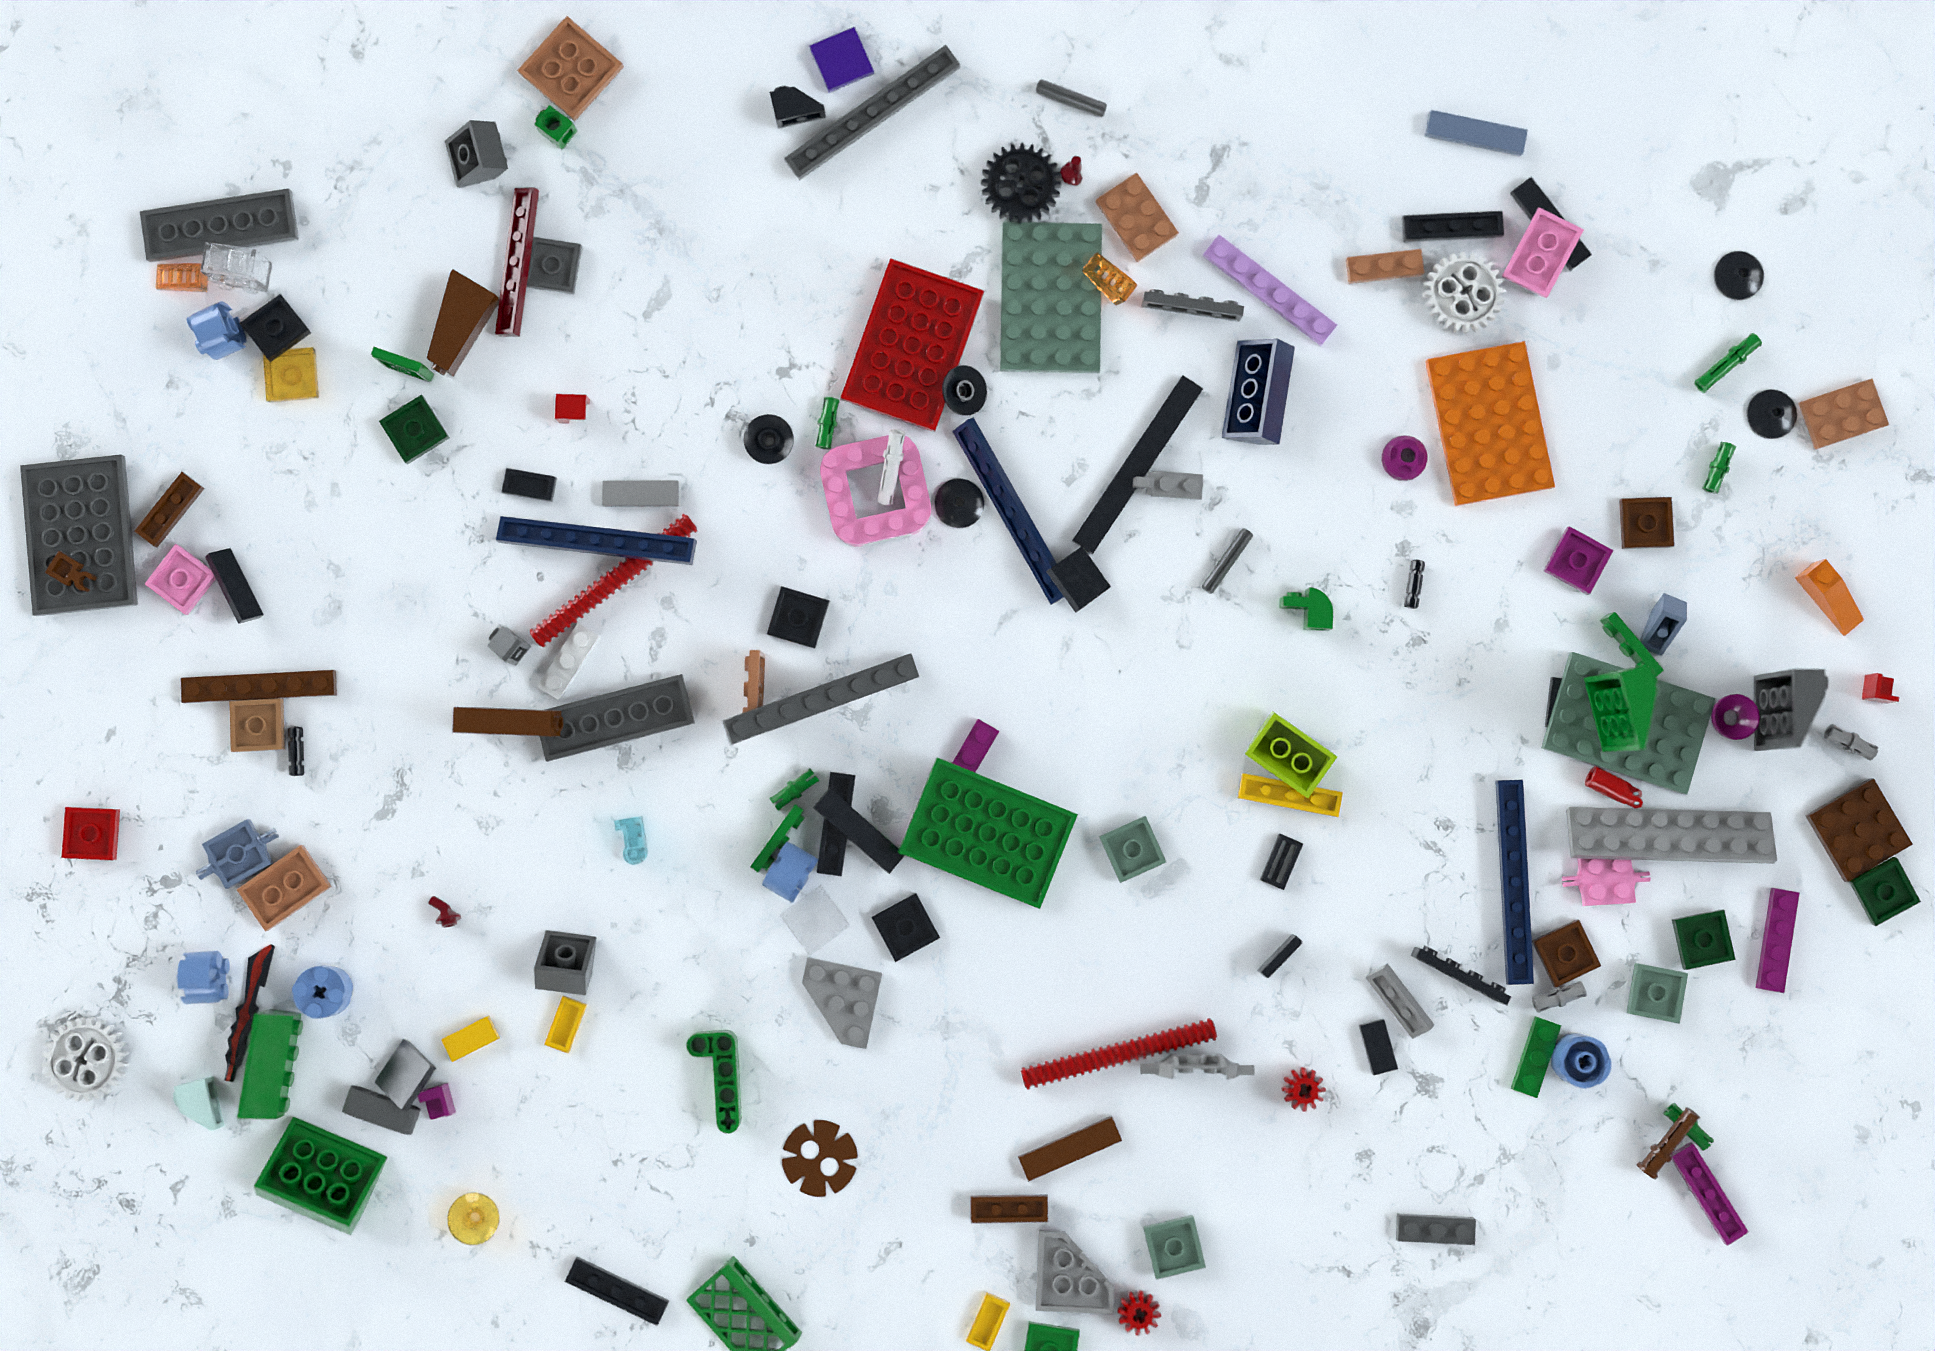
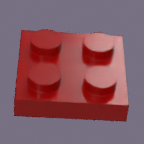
(90, 833)

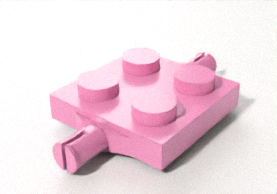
(1606, 881)

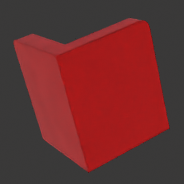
(570, 407)
(1878, 689)

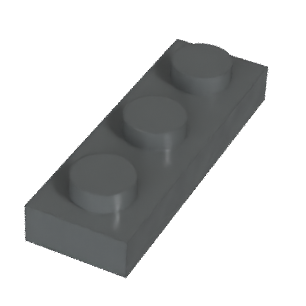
(1435, 1229)

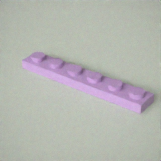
(1269, 290)

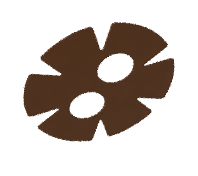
(798, 1166)

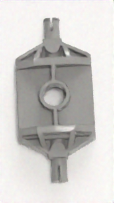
(1187, 1063)

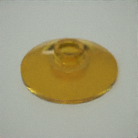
(464, 1227)

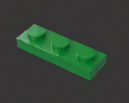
(1629, 643)
(778, 839)
(1535, 1057)

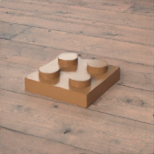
(257, 725)

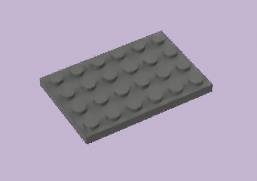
(85, 514)

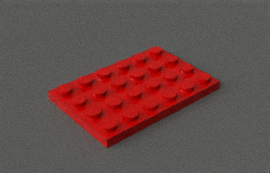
(911, 344)

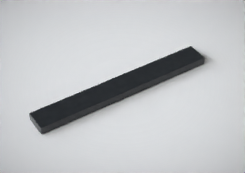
(1137, 464)

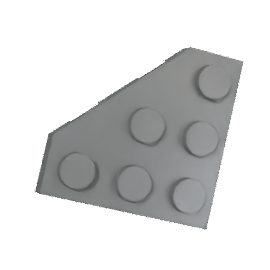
(844, 998)
(1069, 1278)

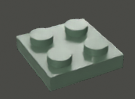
(1132, 849)
(1657, 993)
(1174, 1247)

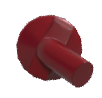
(1072, 171)
(447, 916)

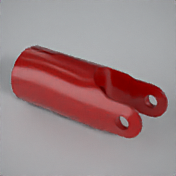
(1613, 787)

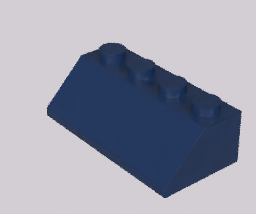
(1258, 391)

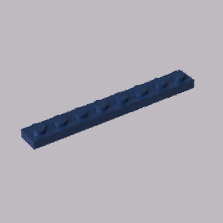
(1008, 505)
(596, 540)
(1514, 882)

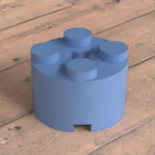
(217, 331)
(789, 872)
(203, 977)
(308, 988)
(1596, 1060)

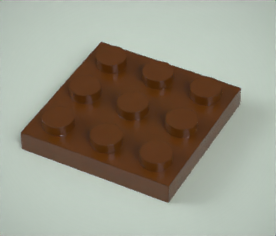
(1859, 830)

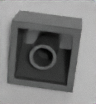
(476, 153)
(565, 962)

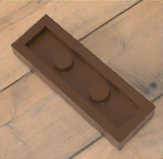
(169, 509)
(1009, 1208)

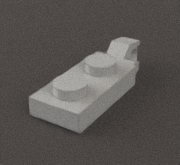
(1171, 484)

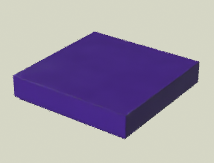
(841, 59)

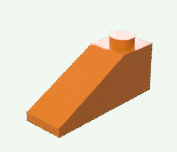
(1831, 595)

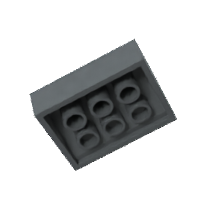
(1787, 706)

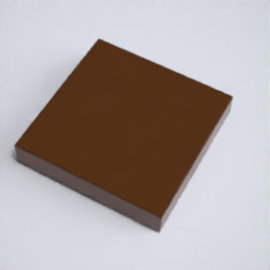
(1646, 522)
(1566, 953)

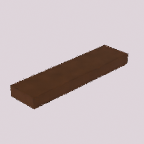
(1070, 1148)

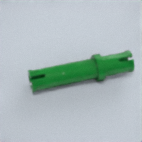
(1736, 355)

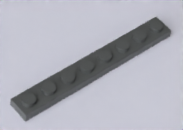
(872, 112)
(820, 699)

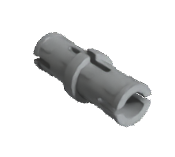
(1851, 742)
(1559, 996)

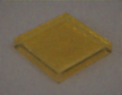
(291, 376)

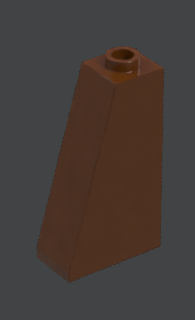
(460, 321)
(507, 721)

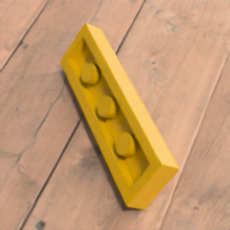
(1281, 794)

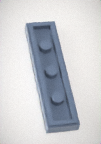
(1476, 132)

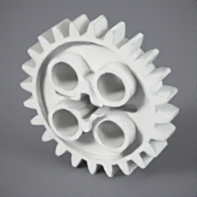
(1483, 281)
(105, 1068)

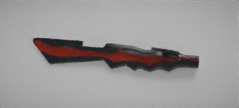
(257, 974)

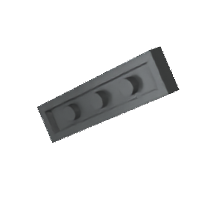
(1183, 304)

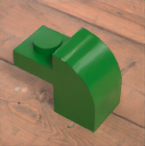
(1316, 607)

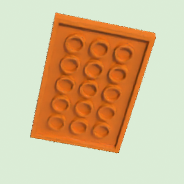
(1490, 423)

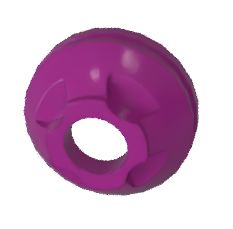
(1395, 466)
(1746, 713)

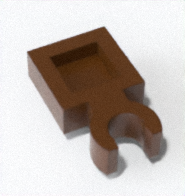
(68, 571)

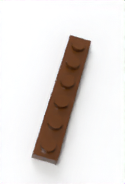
(258, 686)

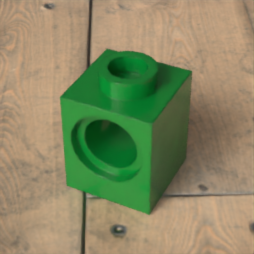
(562, 134)

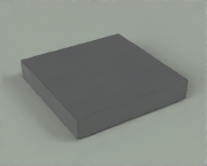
(554, 265)

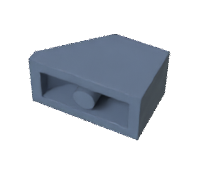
(1664, 623)

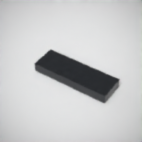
(234, 585)

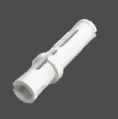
(892, 456)

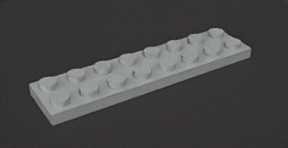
(1671, 835)

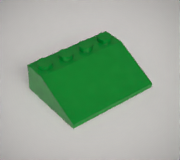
(1622, 706)
(320, 1175)

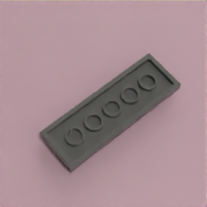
(227, 221)
(620, 717)

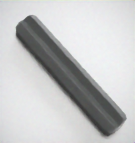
(1071, 98)
(1227, 561)

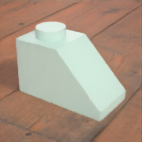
(200, 1102)

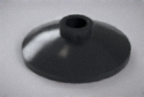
(1729, 280)
(973, 390)
(1761, 416)
(762, 428)
(955, 515)

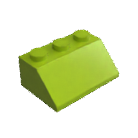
(1290, 754)

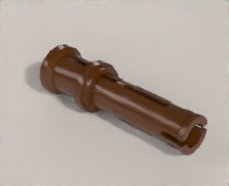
(1661, 1152)

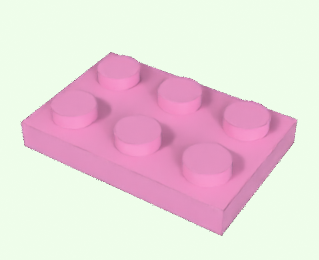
(1542, 253)

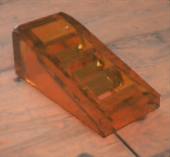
(1121, 279)
(199, 285)

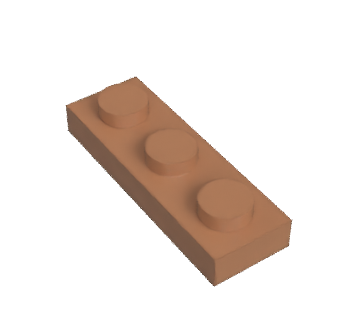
(1384, 266)

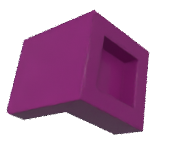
(438, 1101)

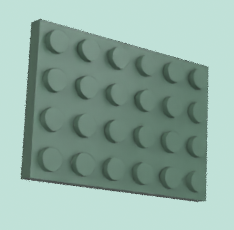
(1047, 300)
(1673, 736)

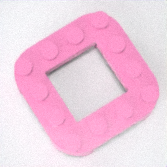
(884, 525)

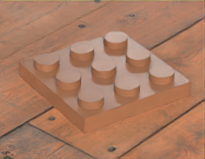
(570, 68)

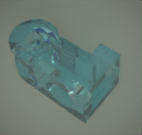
(634, 839)

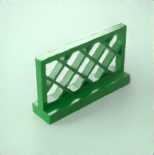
(757, 1298)

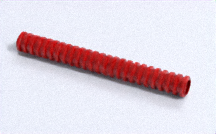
(601, 589)
(1119, 1053)

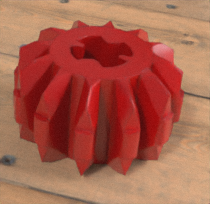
(1312, 1090)
(1129, 1314)

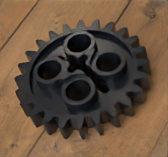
(1028, 162)

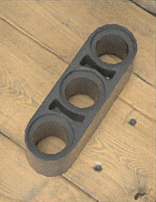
(380, 1110)

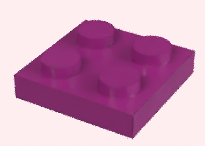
(1578, 560)

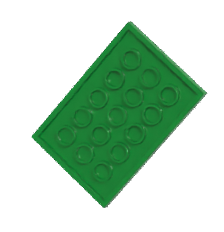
(987, 833)

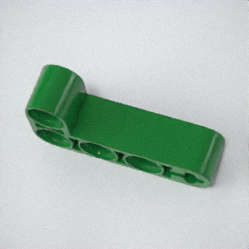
(721, 1080)

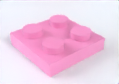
(181, 579)

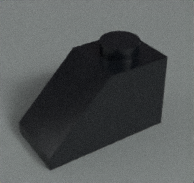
(794, 107)

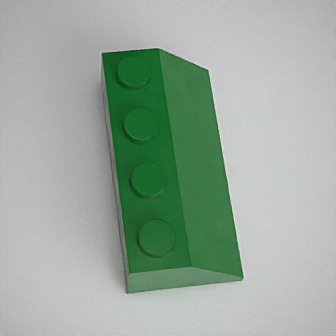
(270, 1065)

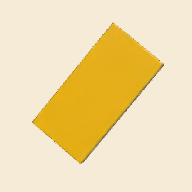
(565, 1024)
(470, 1038)
(988, 1322)

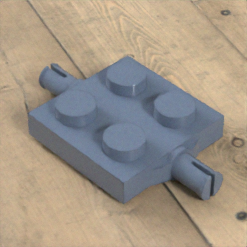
(237, 854)

